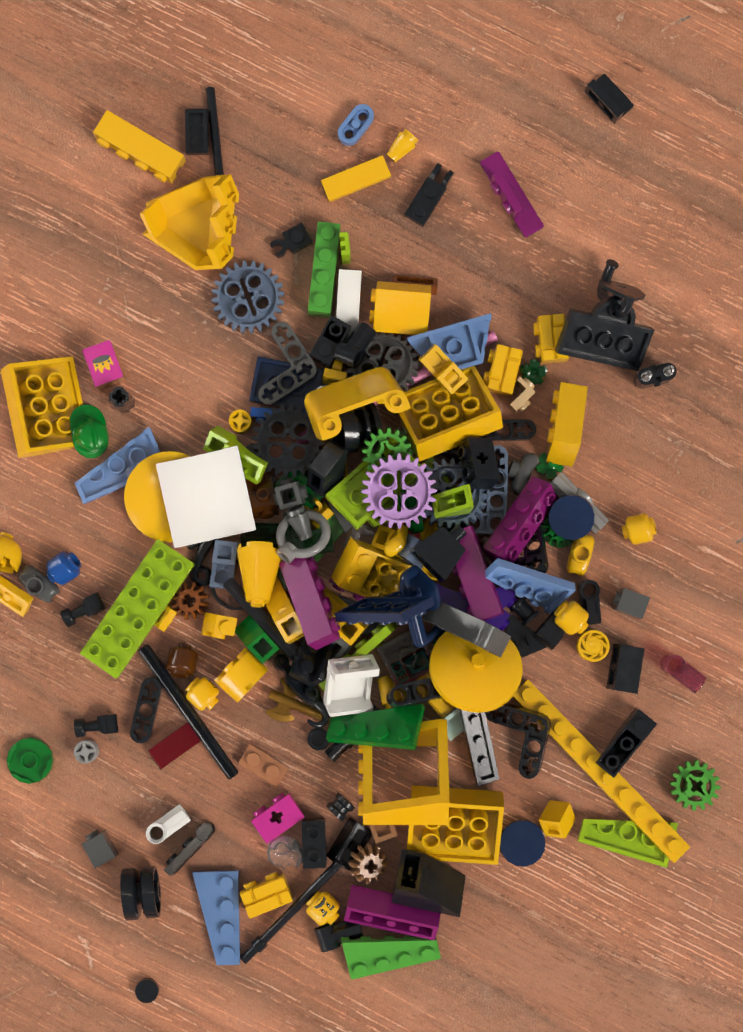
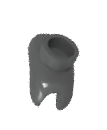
(521, 471)
(38, 584)

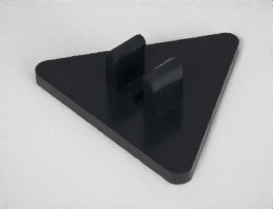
(523, 637)

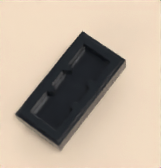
(196, 132)

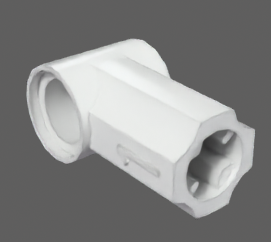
(169, 824)

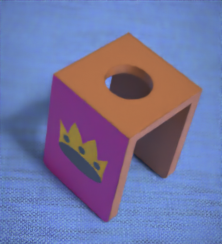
(104, 365)

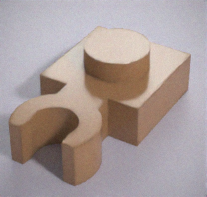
(382, 832)

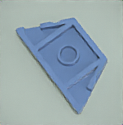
(460, 342)

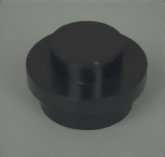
(317, 739)

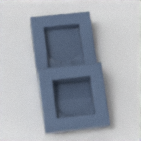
(223, 563)

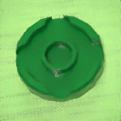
(30, 760)

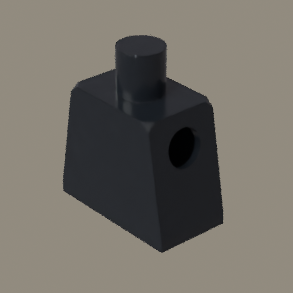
(440, 551)

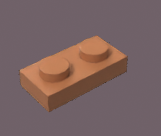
(263, 765)

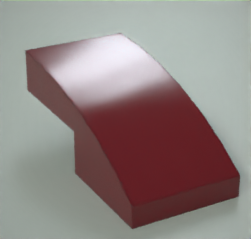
(174, 746)

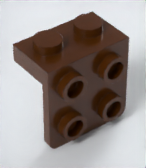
(262, 497)

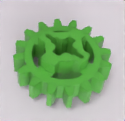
(374, 455)
(701, 778)

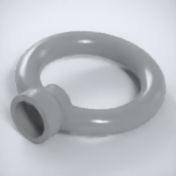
(289, 552)

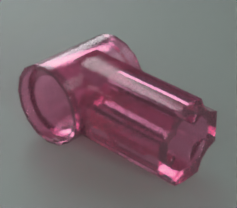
(683, 673)

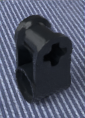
(549, 632)

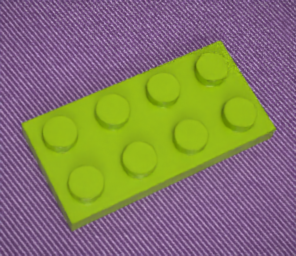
(348, 497)

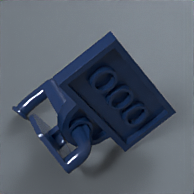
(416, 596)

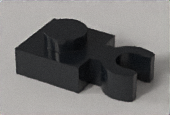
(294, 239)

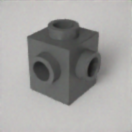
(282, 497)

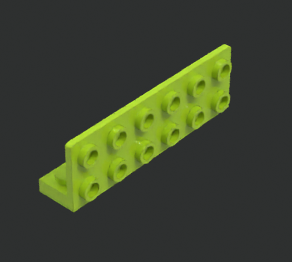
(137, 608)

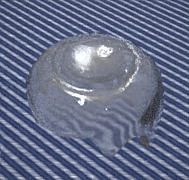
(285, 852)

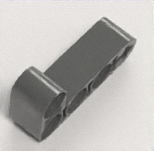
(468, 628)

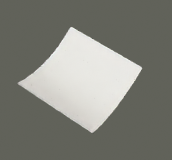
(206, 497)

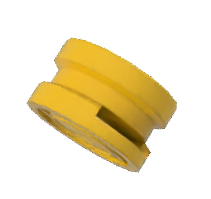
(592, 645)

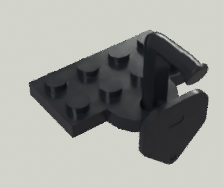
(610, 330)

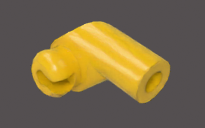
(397, 543)

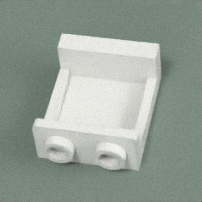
(349, 685)

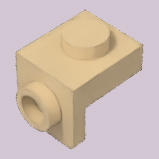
(522, 400)

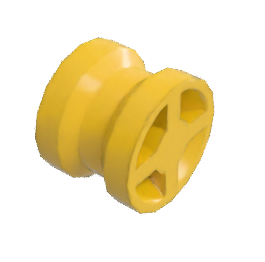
(240, 417)

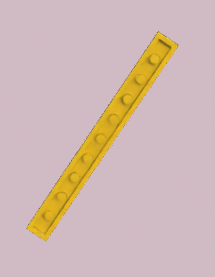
(615, 788)

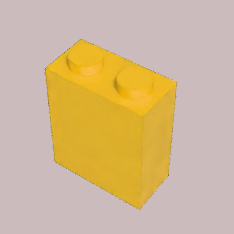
(400, 308)

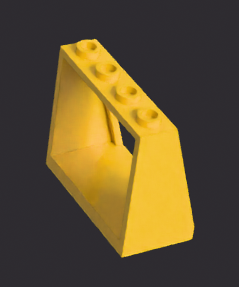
(412, 811)

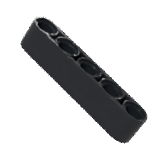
(410, 695)

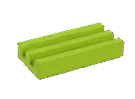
(345, 248)

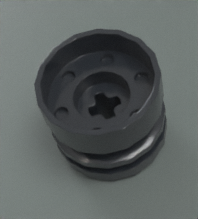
(357, 426)

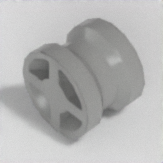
(81, 751)

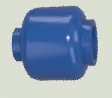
(63, 568)

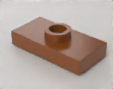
(417, 280)

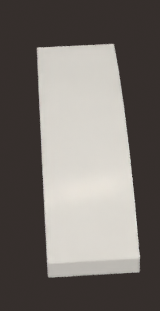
(349, 297)

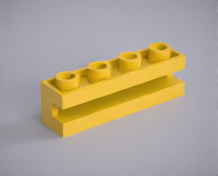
(138, 146)

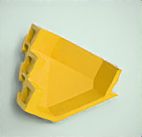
(195, 221)

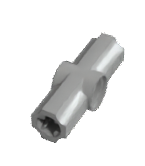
(564, 486)

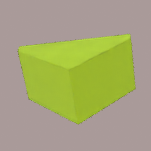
(453, 502)

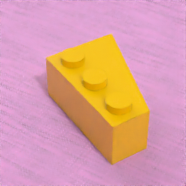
(567, 424)

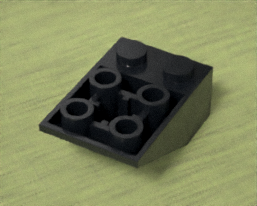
(427, 884)

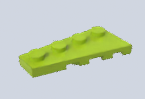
(622, 838)

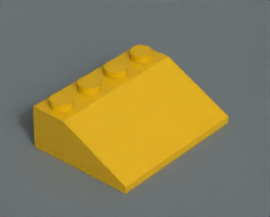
(41, 403)
(445, 419)
(471, 831)

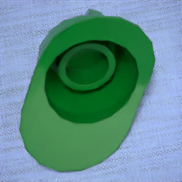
(89, 431)

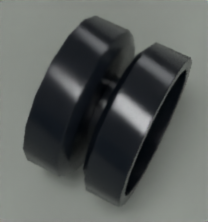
(140, 893)

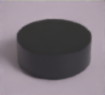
(147, 990)

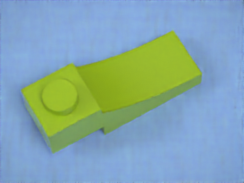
(252, 465)

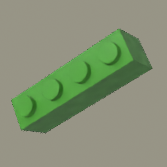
(324, 269)

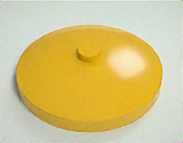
(145, 499)
(472, 676)

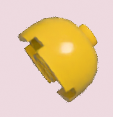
(9, 554)

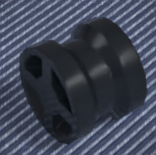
(340, 806)

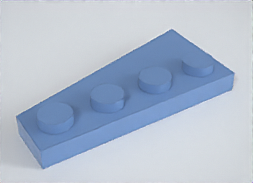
(535, 585)
(220, 906)

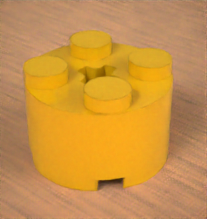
(241, 675)

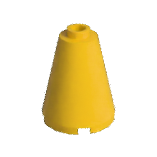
(258, 571)

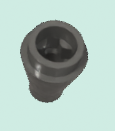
(299, 520)

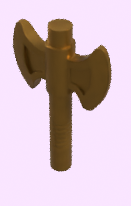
(286, 702)

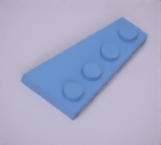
(114, 472)

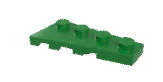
(379, 728)

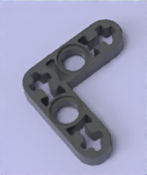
(296, 363)

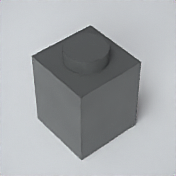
(630, 603)
(99, 848)

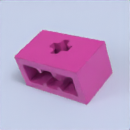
(290, 815)

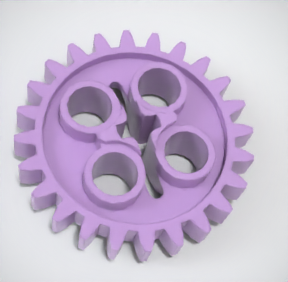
(377, 491)

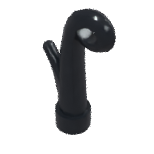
(199, 556)

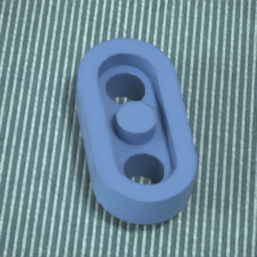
(355, 125)

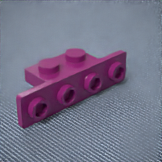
(512, 196)

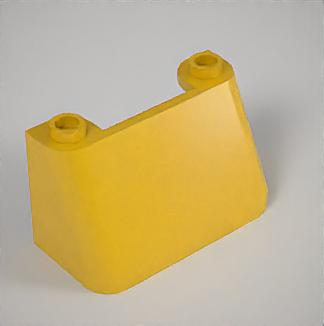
(330, 401)

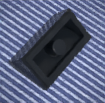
(350, 837)

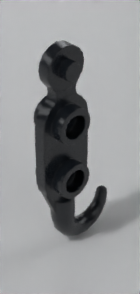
(308, 695)

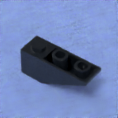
(625, 742)

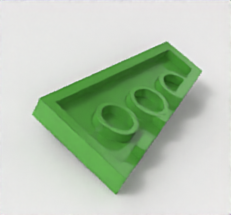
(376, 956)

